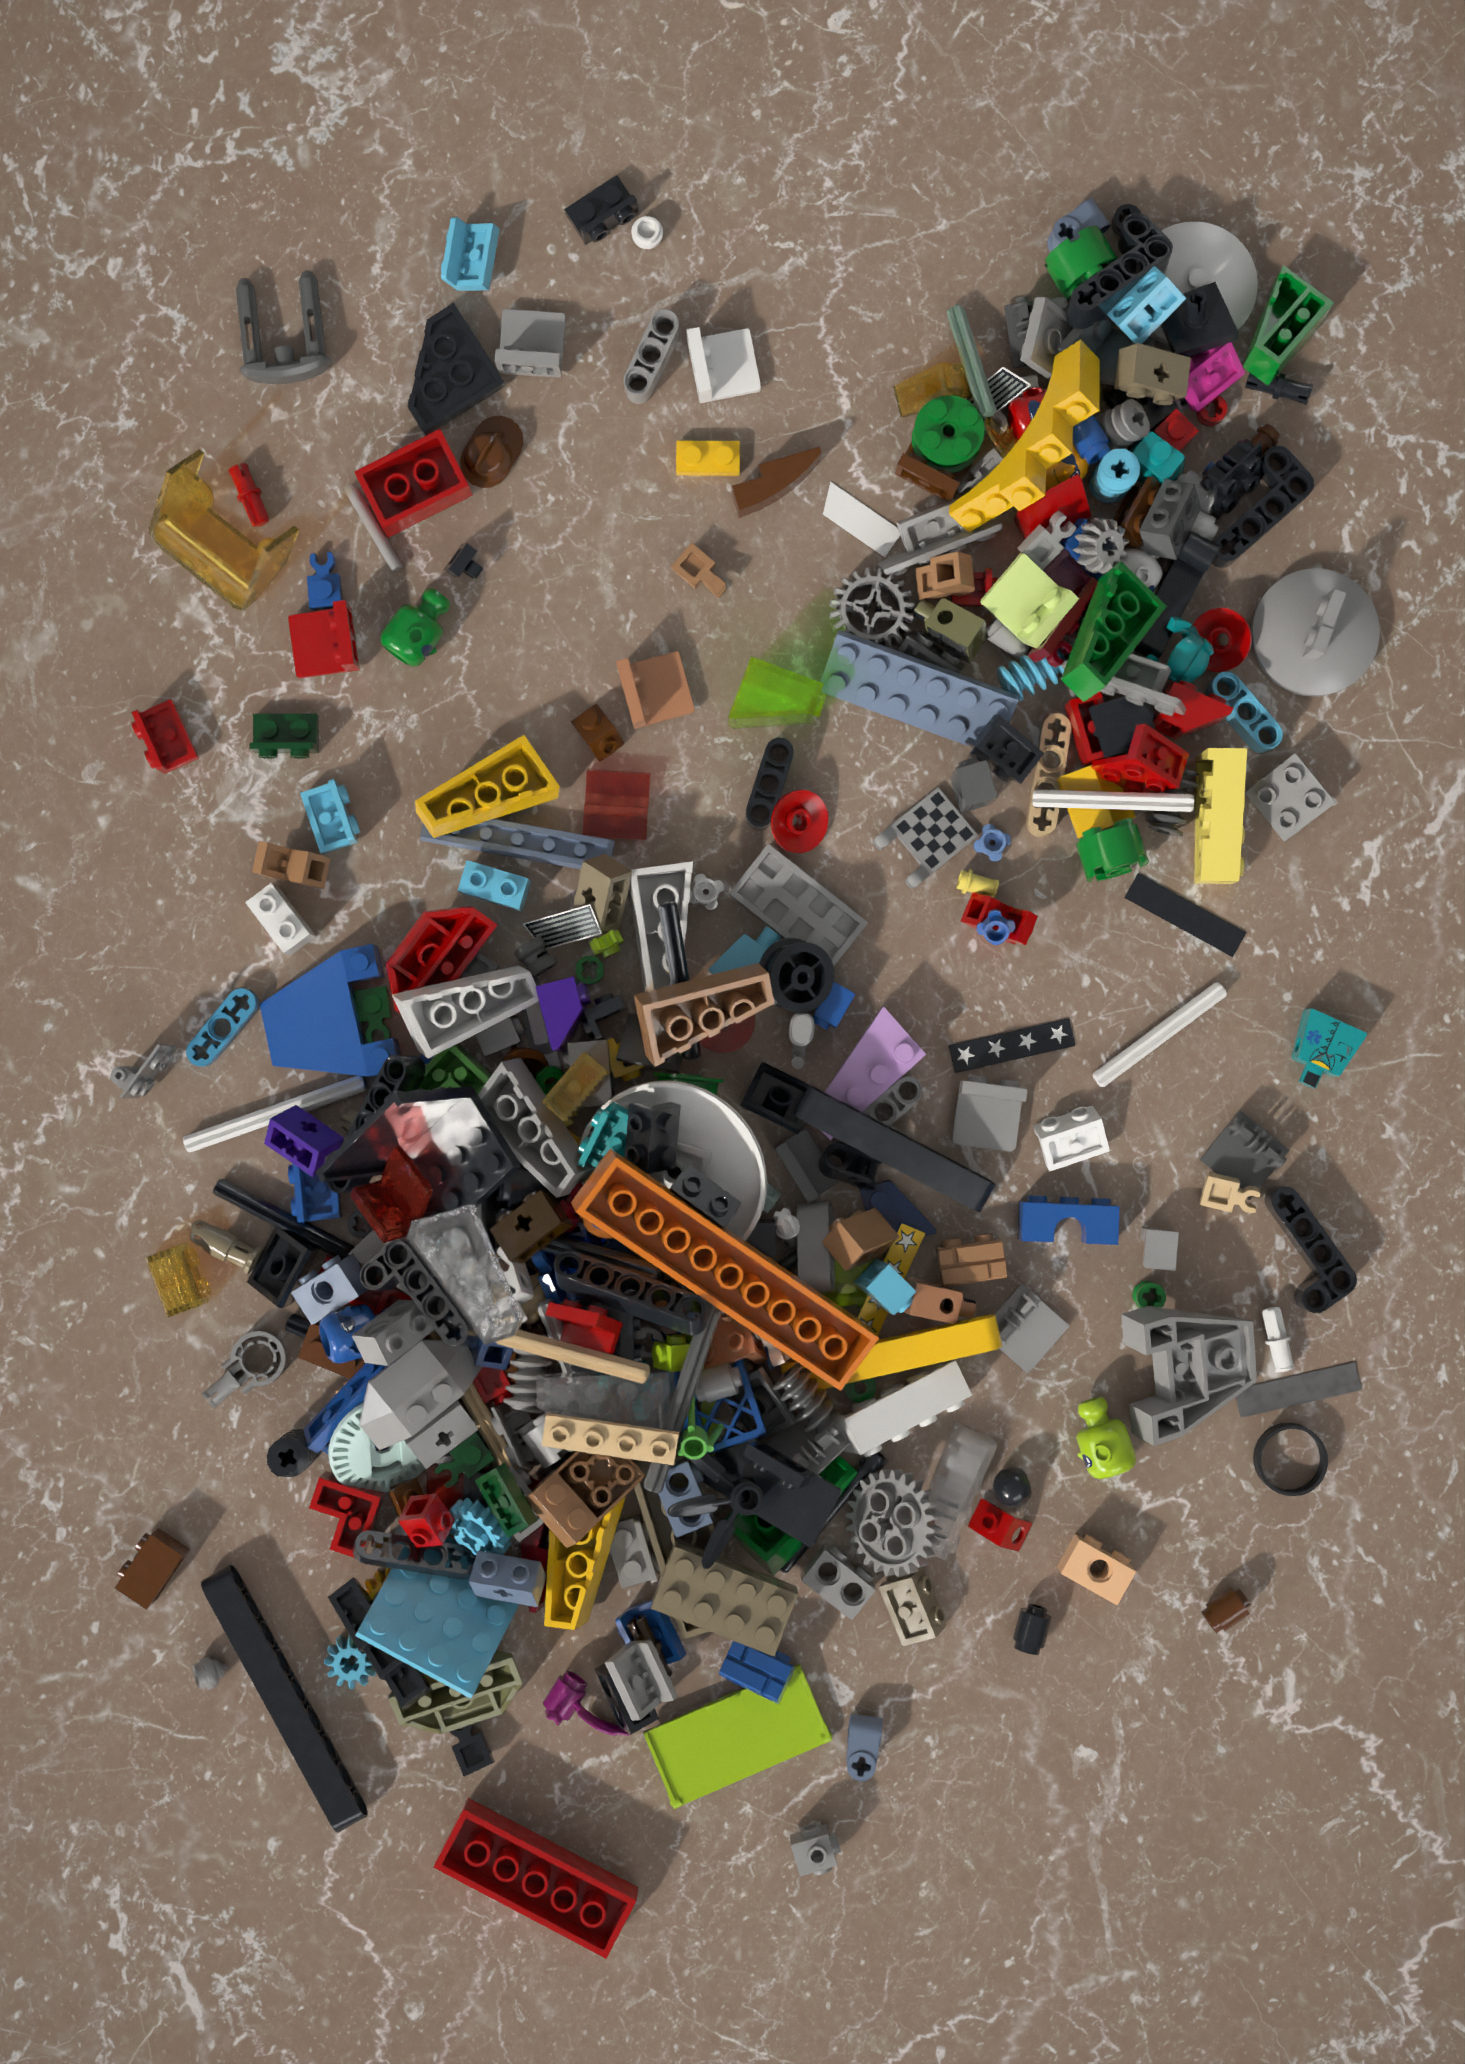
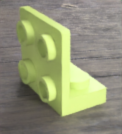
(1028, 601)

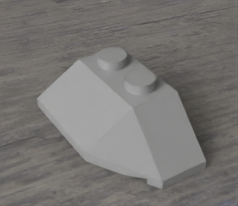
(415, 1390)

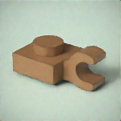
(696, 568)

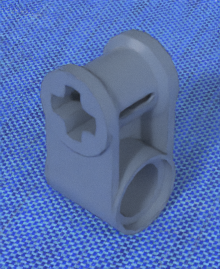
(1081, 217)
(863, 1741)

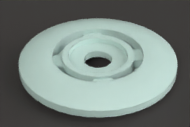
(354, 1455)

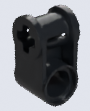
(852, 1168)

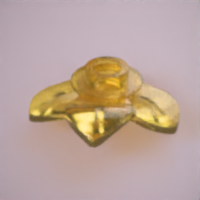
(1001, 439)

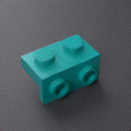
(608, 1133)

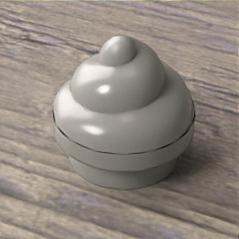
(208, 1672)

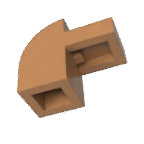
(946, 576)
(291, 865)

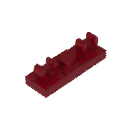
(1066, 626)

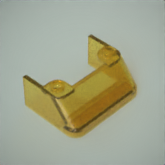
(208, 544)

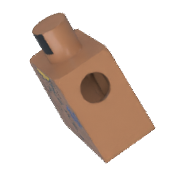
(928, 1300)

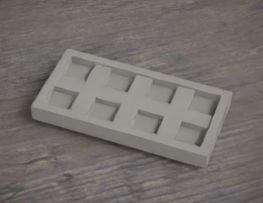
(797, 904)

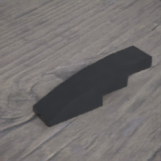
(405, 1682)

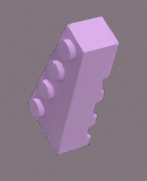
(874, 1063)

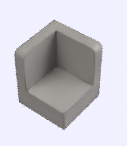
(1159, 1248)

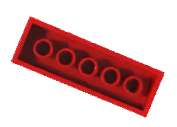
(537, 1878)

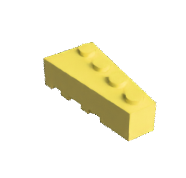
(1219, 815)

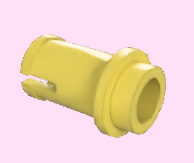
(975, 883)

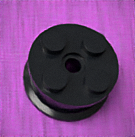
(798, 974)

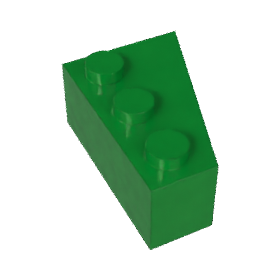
(1286, 324)

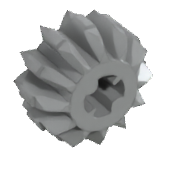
(1101, 545)

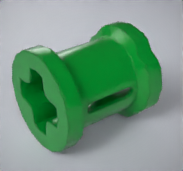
(1145, 1287)

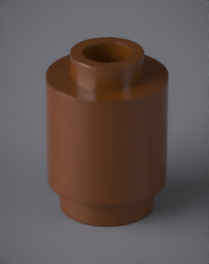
(1226, 1610)

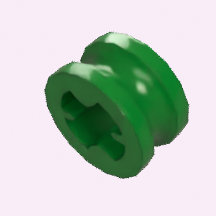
(580, 969)

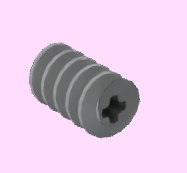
(1124, 424)
(526, 1381)

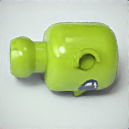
(1104, 1442)

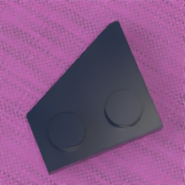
(895, 1207)

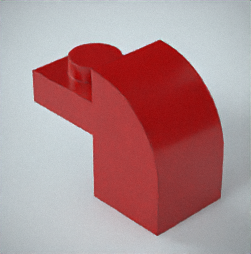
(978, 910)

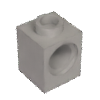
(501, 1036)

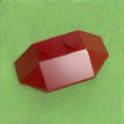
(437, 948)

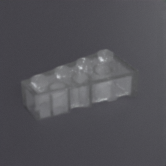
(467, 1269)
(607, 1397)

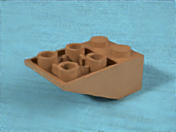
(582, 1493)

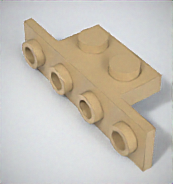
(610, 1438)

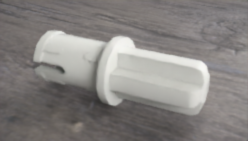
(787, 1227)
(1277, 1339)

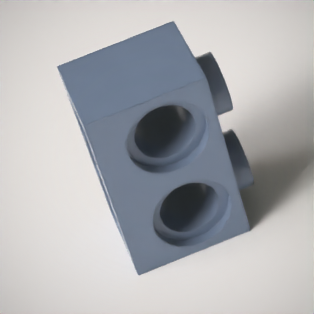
(672, 1495)

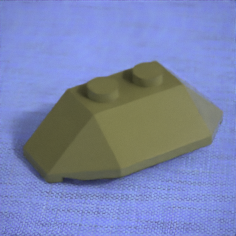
(449, 1710)

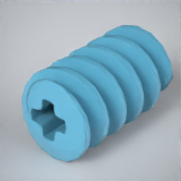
(1114, 476)
(1027, 675)

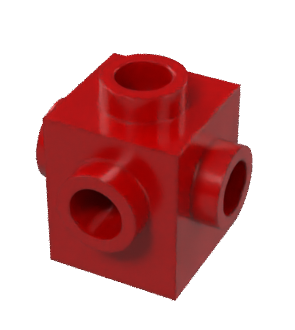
(426, 1520)

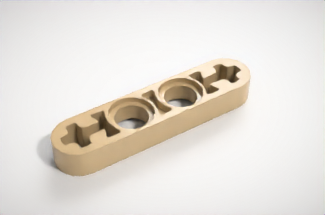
(1043, 774)

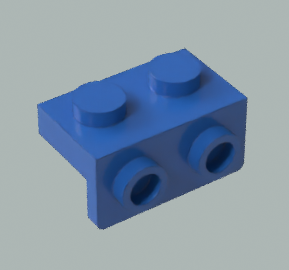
(312, 1197)
(660, 1626)

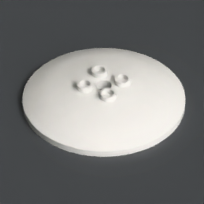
(710, 1140)

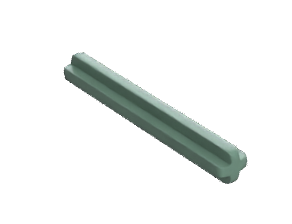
(971, 361)

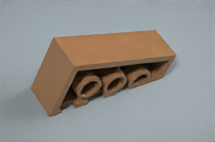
(699, 1008)

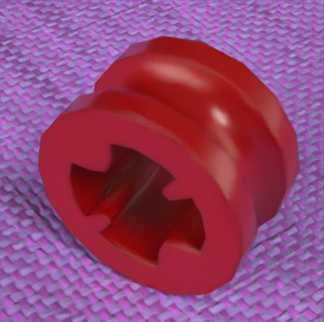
(1220, 406)

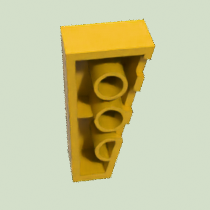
(489, 789)
(577, 1572)

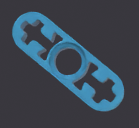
(214, 1051)

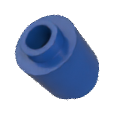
(1090, 440)

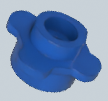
(999, 935)

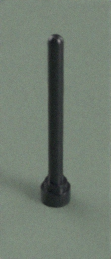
(867, 1465)

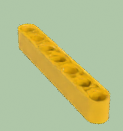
(923, 1348)

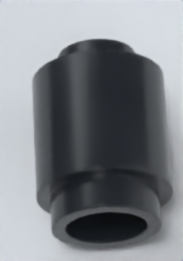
(1031, 1629)

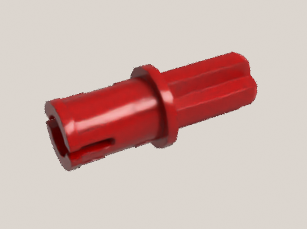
(249, 495)

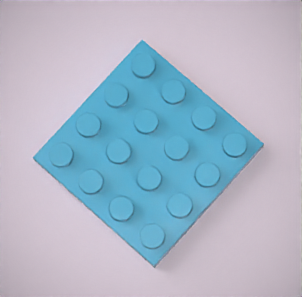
(437, 1624)

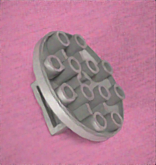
(1315, 632)

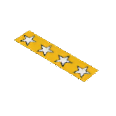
(900, 1259)

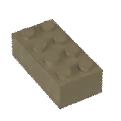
(725, 1598)

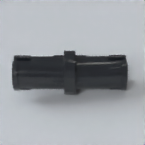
(1282, 388)

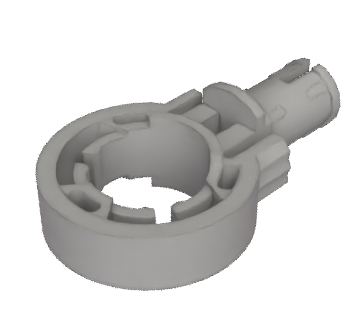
(230, 1382)

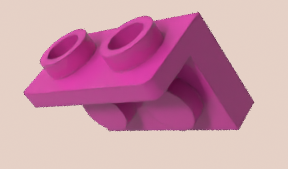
(1212, 374)

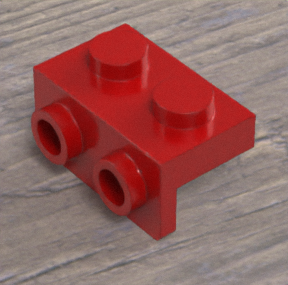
(164, 736)
(586, 1328)

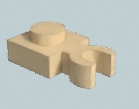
(1223, 1192)

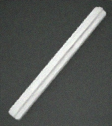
(262, 1117)

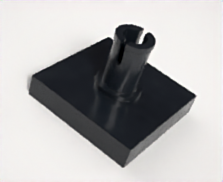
(1200, 322)

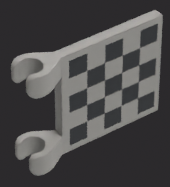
(931, 833)

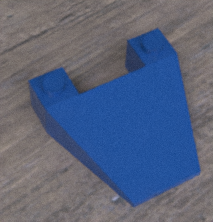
(317, 1020)

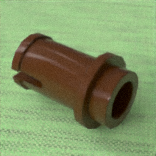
(1267, 436)

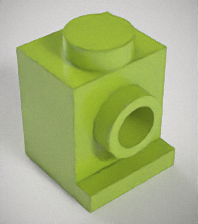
(672, 1352)

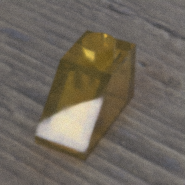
(929, 384)

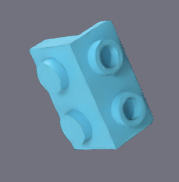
(469, 255)
(330, 817)

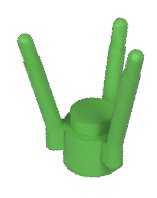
(694, 1439)

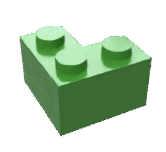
(454, 1069)

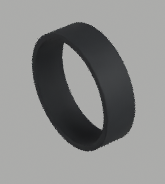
(1314, 1482)

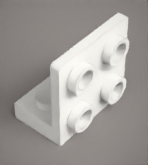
(723, 364)

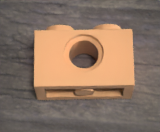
(1110, 1582)

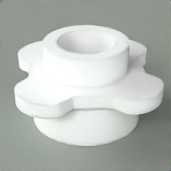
(714, 888)

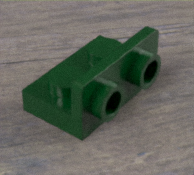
(285, 734)
(506, 1500)

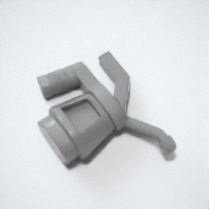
(800, 1034)

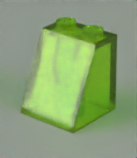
(775, 697)

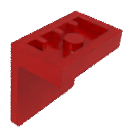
(324, 641)
(1149, 766)

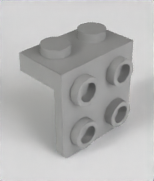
(988, 1113)

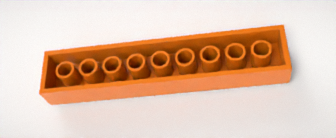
(724, 1270)

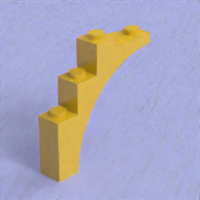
(1047, 440)

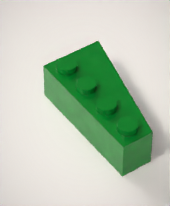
(1112, 628)

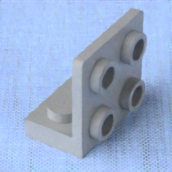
(531, 343)

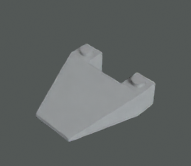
(1196, 1366)

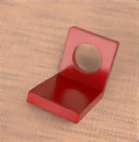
(998, 1525)

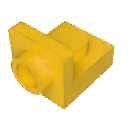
(618, 1067)

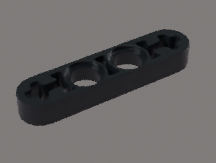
(416, 1560)

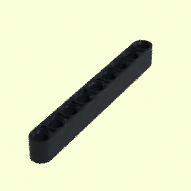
(284, 1698)

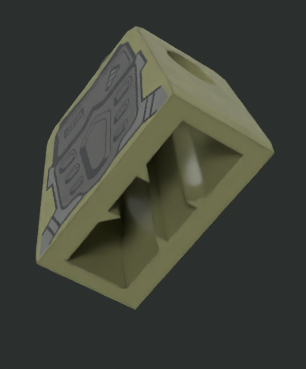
(962, 634)

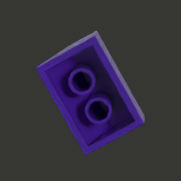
(563, 1009)

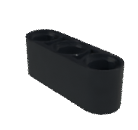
(773, 769)

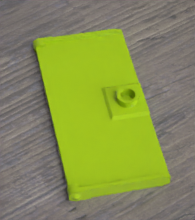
(734, 1739)

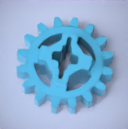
(478, 1528)

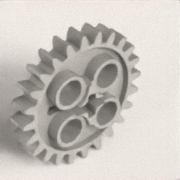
(893, 1522)

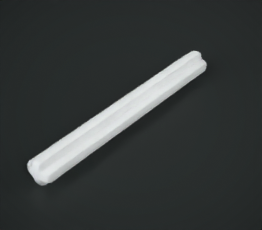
(1113, 800)
(1159, 1034)

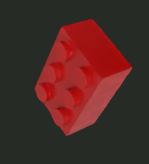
(413, 483)

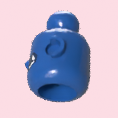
(337, 1332)

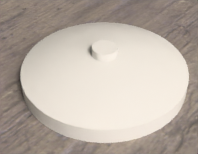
(1209, 255)

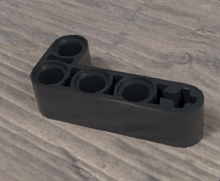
(1142, 248)
(1258, 515)
(1178, 589)
(1305, 1245)
(425, 1298)

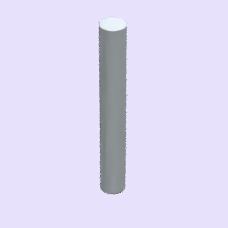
(373, 528)

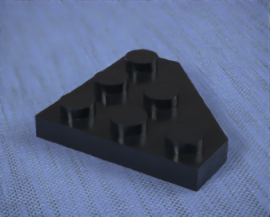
(450, 372)

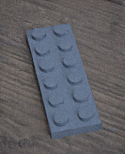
(912, 689)

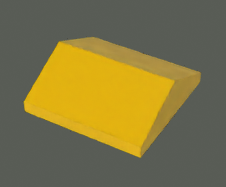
(1086, 818)

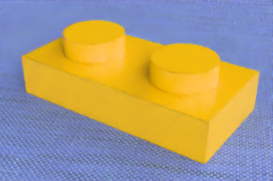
(708, 458)

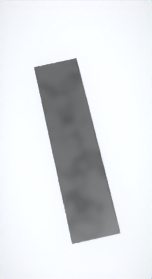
(1298, 1389)

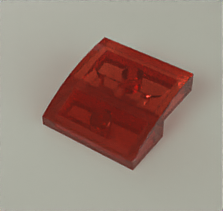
(616, 804)

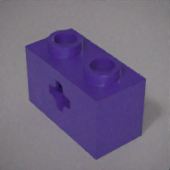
(302, 1139)

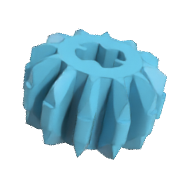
(338, 1660)

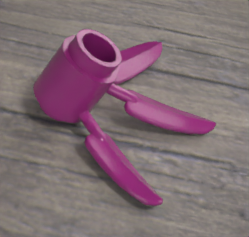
(566, 1698)

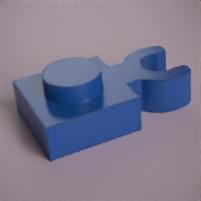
(323, 587)
(547, 1279)

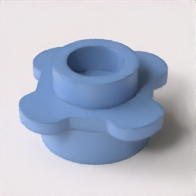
(990, 833)

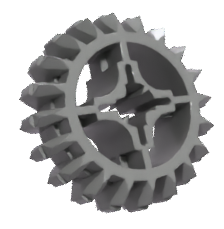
(886, 613)

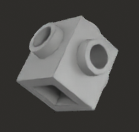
(814, 1849)

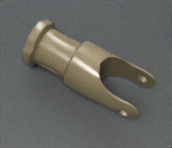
(224, 1245)

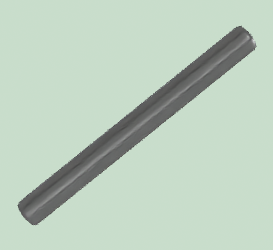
(684, 1393)

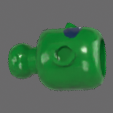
(414, 629)

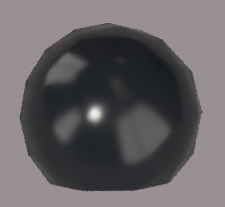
(1012, 1487)

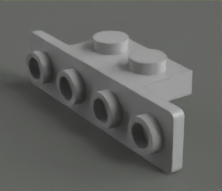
(932, 534)
(1143, 682)

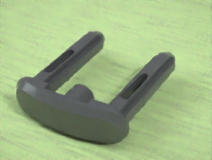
(285, 369)

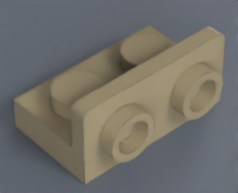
(913, 1607)

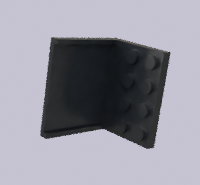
(445, 1136)

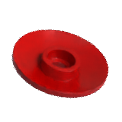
(1229, 622)
(810, 824)

